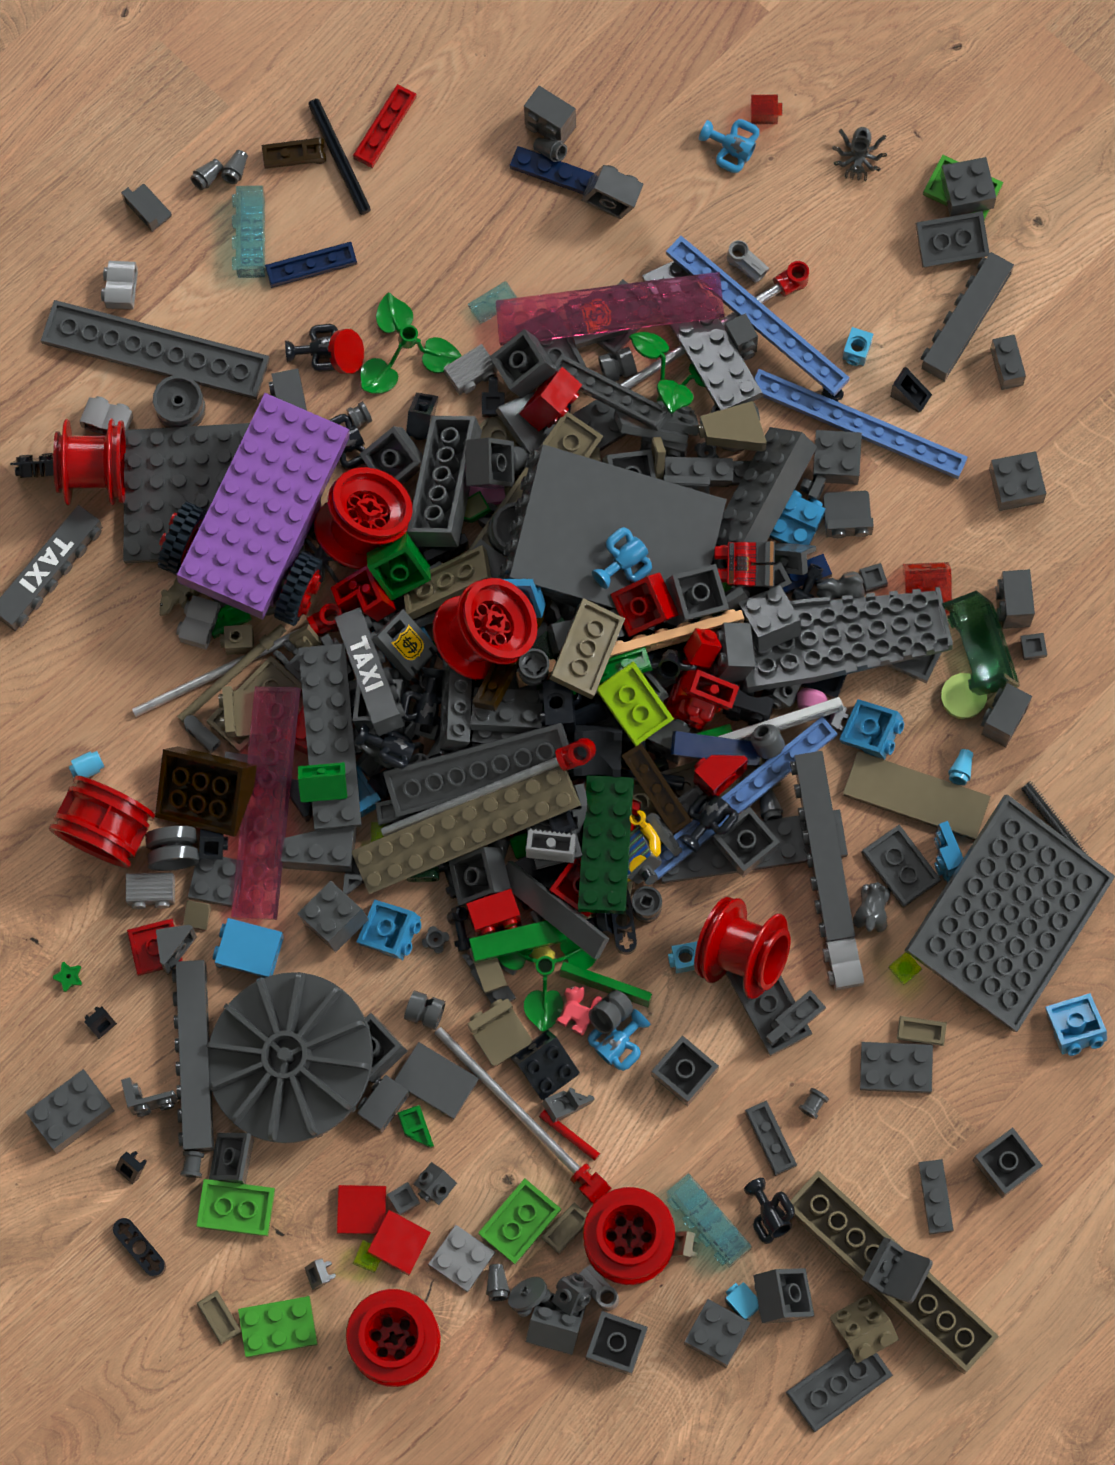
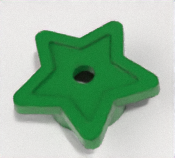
(68, 982)

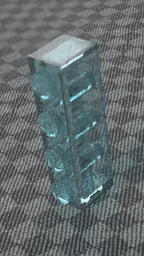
(249, 231)
(708, 1220)

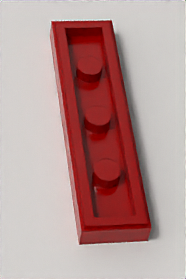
(384, 126)

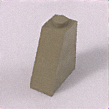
(733, 428)

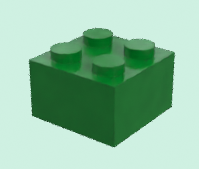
(398, 566)

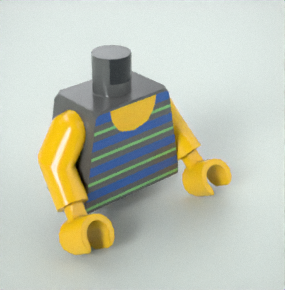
(644, 852)

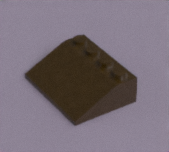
(204, 790)

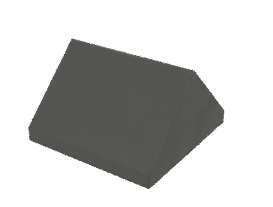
(173, 944)
(231, 1157)

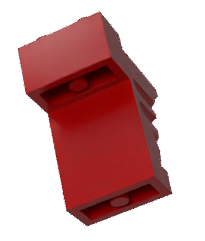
(699, 696)

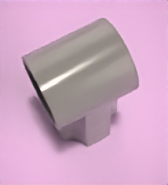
(748, 263)
(599, 1288)

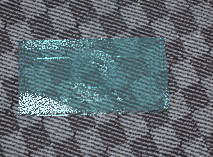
(485, 305)

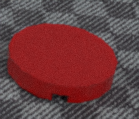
(346, 351)

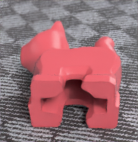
(575, 1012)

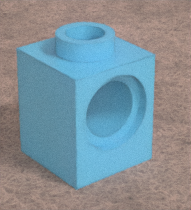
(859, 338)
(677, 950)
(742, 1300)

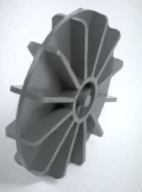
(290, 1057)

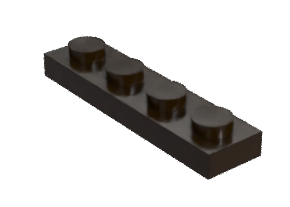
(656, 788)

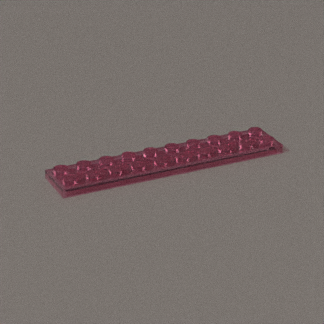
(612, 308)
(266, 815)

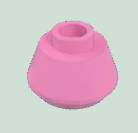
(808, 697)

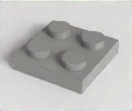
(461, 1258)

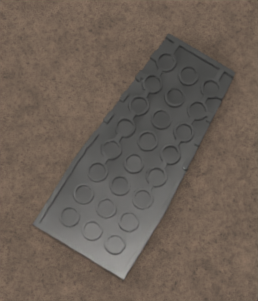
(853, 637)

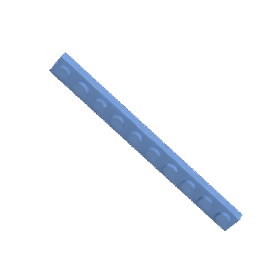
(762, 318)
(852, 420)
(754, 786)

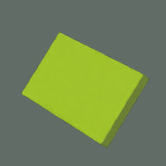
(634, 703)

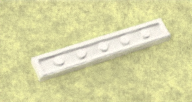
(791, 719)

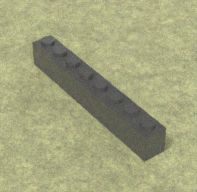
(823, 846)
(193, 1054)

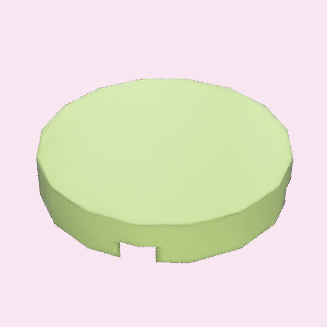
(959, 699)

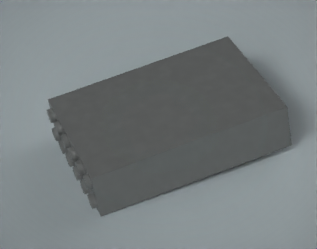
(579, 502)

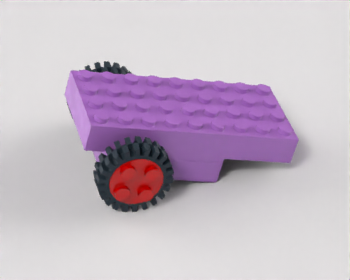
(260, 516)

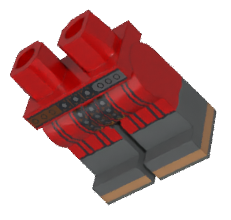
(739, 563)

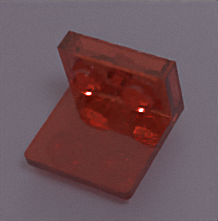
(927, 577)

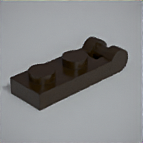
(293, 153)

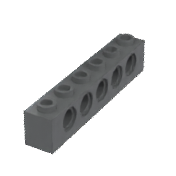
(455, 710)

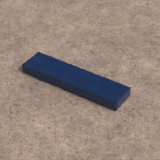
(311, 264)
(704, 746)

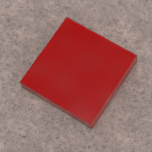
(145, 946)
(360, 1209)
(398, 1242)

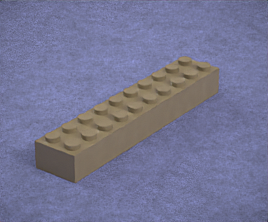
(855, 1240)

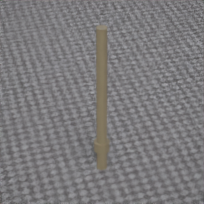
(266, 642)

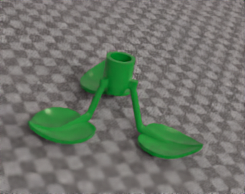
(397, 316)
(669, 392)
(545, 1007)

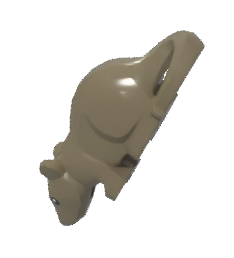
(176, 594)

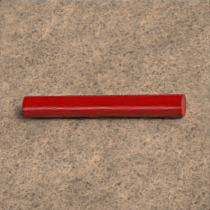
(570, 1135)

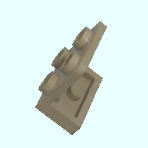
(237, 711)
(499, 1032)
(864, 1327)

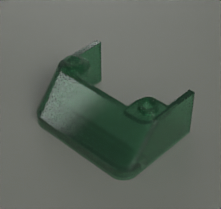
(983, 642)

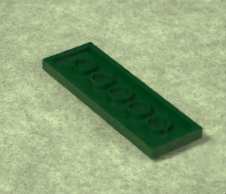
(606, 845)

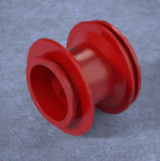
(90, 461)
(362, 514)
(484, 627)
(742, 947)
(629, 1204)
(369, 1318)

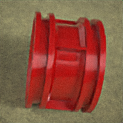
(102, 821)

